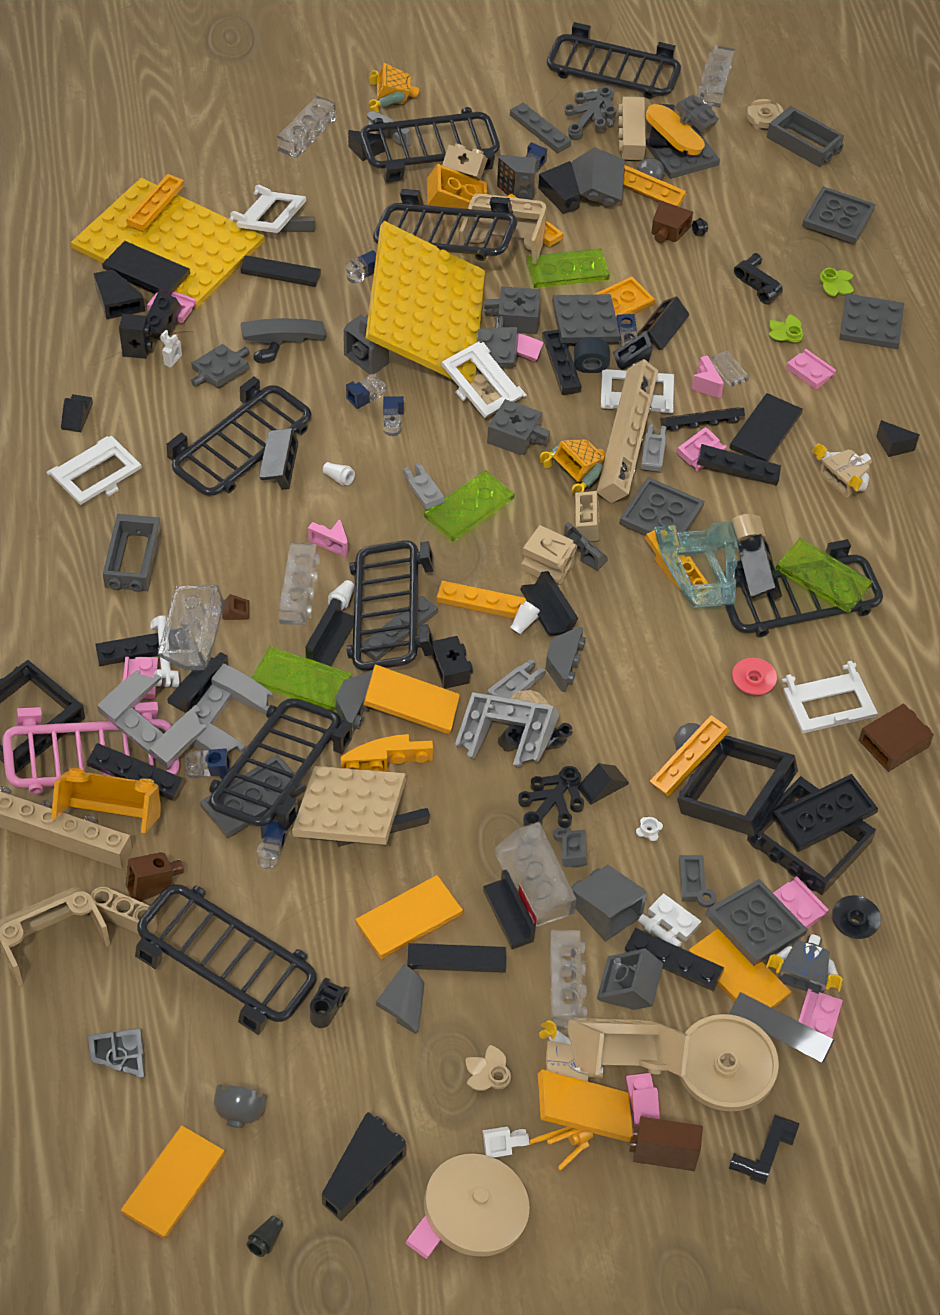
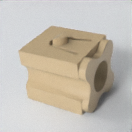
(550, 553)

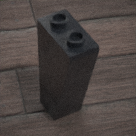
(363, 1165)

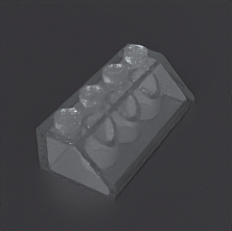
(192, 626)
(535, 866)

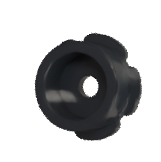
(699, 227)

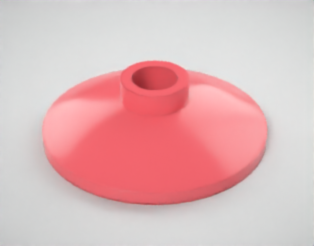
(754, 669)

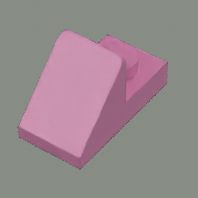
(707, 379)
(332, 540)
(642, 1097)

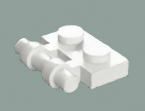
(672, 916)

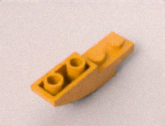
(691, 569)
(386, 750)

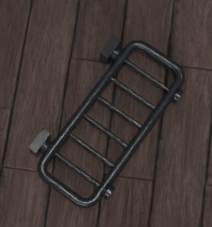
(581, 35)
(395, 168)
(500, 209)
(250, 395)
(839, 551)
(425, 637)
(285, 806)
(253, 1013)

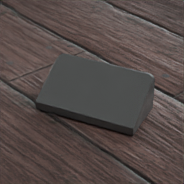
(299, 224)

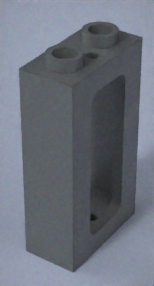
(809, 128)
(124, 527)

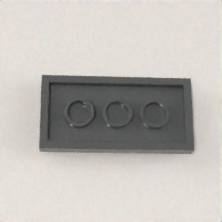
(231, 826)

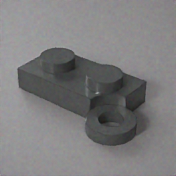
(573, 846)
(693, 880)

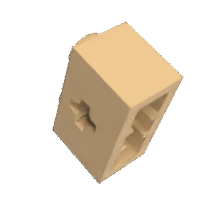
(473, 167)
(588, 515)

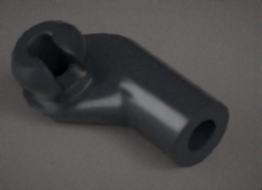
(267, 355)

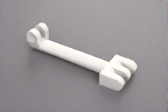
(169, 677)

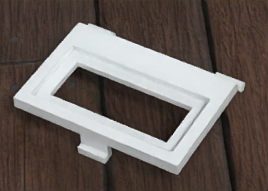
(251, 217)
(491, 370)
(659, 403)
(90, 458)
(824, 688)

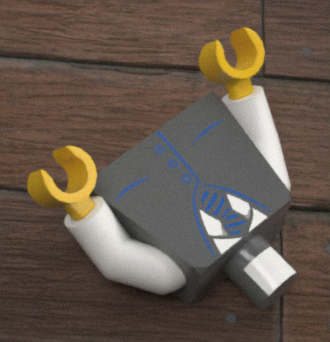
(806, 966)

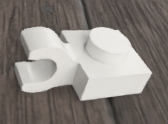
(171, 350)
(500, 1141)

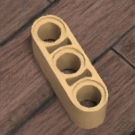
(747, 526)
(118, 902)

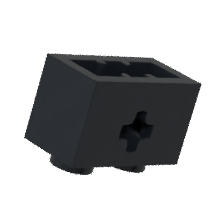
(163, 314)
(135, 336)
(451, 662)

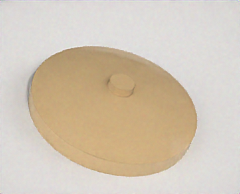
(729, 1063)
(476, 1205)

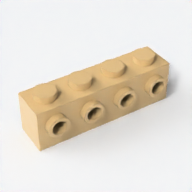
(632, 128)

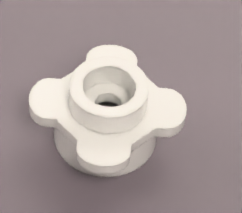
(653, 824)

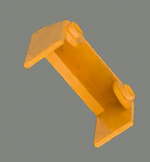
(107, 795)

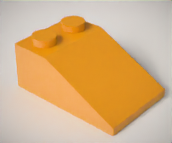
(452, 188)

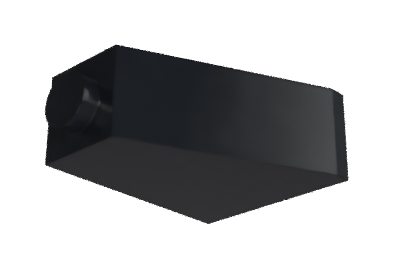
(560, 187)
(117, 295)

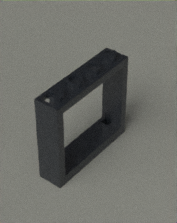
(72, 714)
(785, 770)
(793, 864)

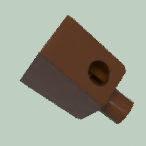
(670, 222)
(150, 875)

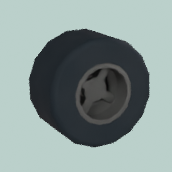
(591, 355)

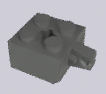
(517, 307)
(362, 351)
(516, 427)

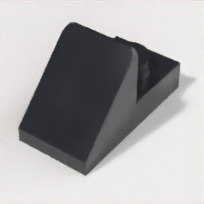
(635, 350)
(75, 412)

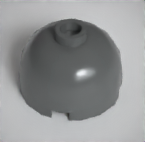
(238, 1105)

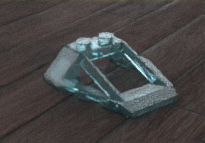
(701, 542)

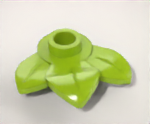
(836, 281)
(788, 330)

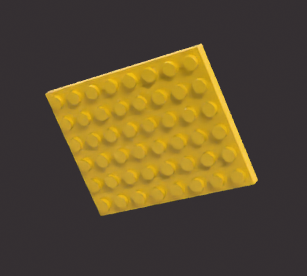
(181, 233)
(424, 301)

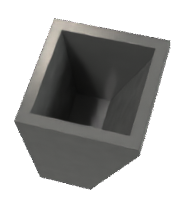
(600, 176)
(609, 901)

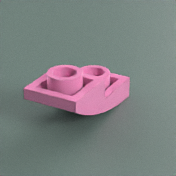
(528, 347)
(423, 1239)

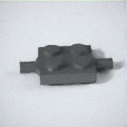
(696, 113)
(501, 342)
(219, 366)

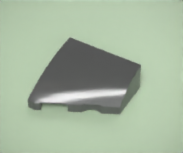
(589, 552)
(404, 998)
(119, 1051)

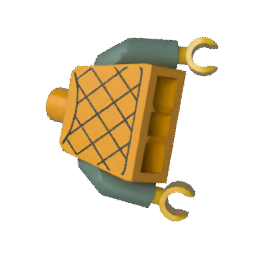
(392, 87)
(578, 459)

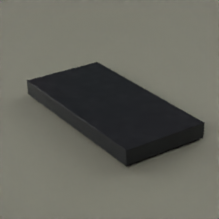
(146, 268)
(766, 428)
(825, 812)

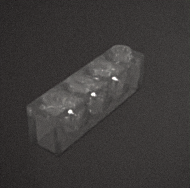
(716, 75)
(306, 127)
(297, 584)
(563, 944)

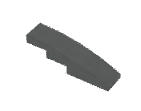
(282, 329)
(783, 1027)

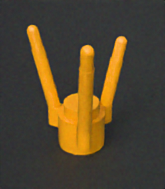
(574, 1136)

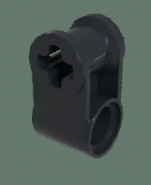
(328, 999)

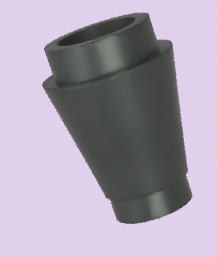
(263, 1238)

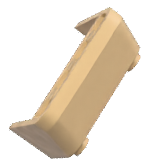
(530, 222)
(43, 914)
(627, 1043)

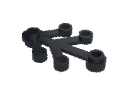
(568, 778)

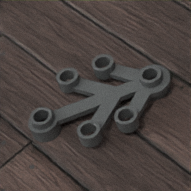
(603, 95)

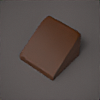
(235, 608)

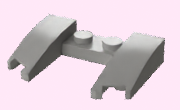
(227, 685)
(483, 709)
(165, 747)

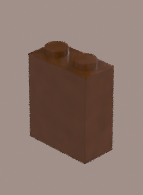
(896, 737)
(666, 1143)

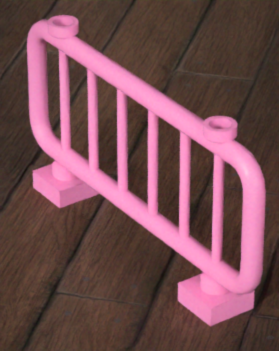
(29, 723)

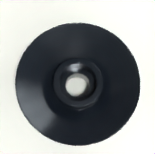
(859, 909)

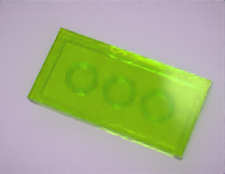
(568, 268)
(469, 505)
(824, 575)
(300, 677)

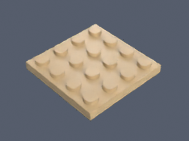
(349, 805)

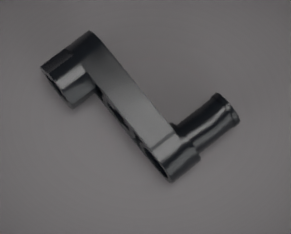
(765, 285)
(515, 733)
(781, 1130)

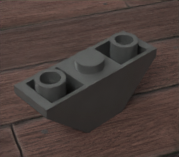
(564, 657)
(351, 699)

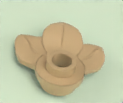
(485, 1069)

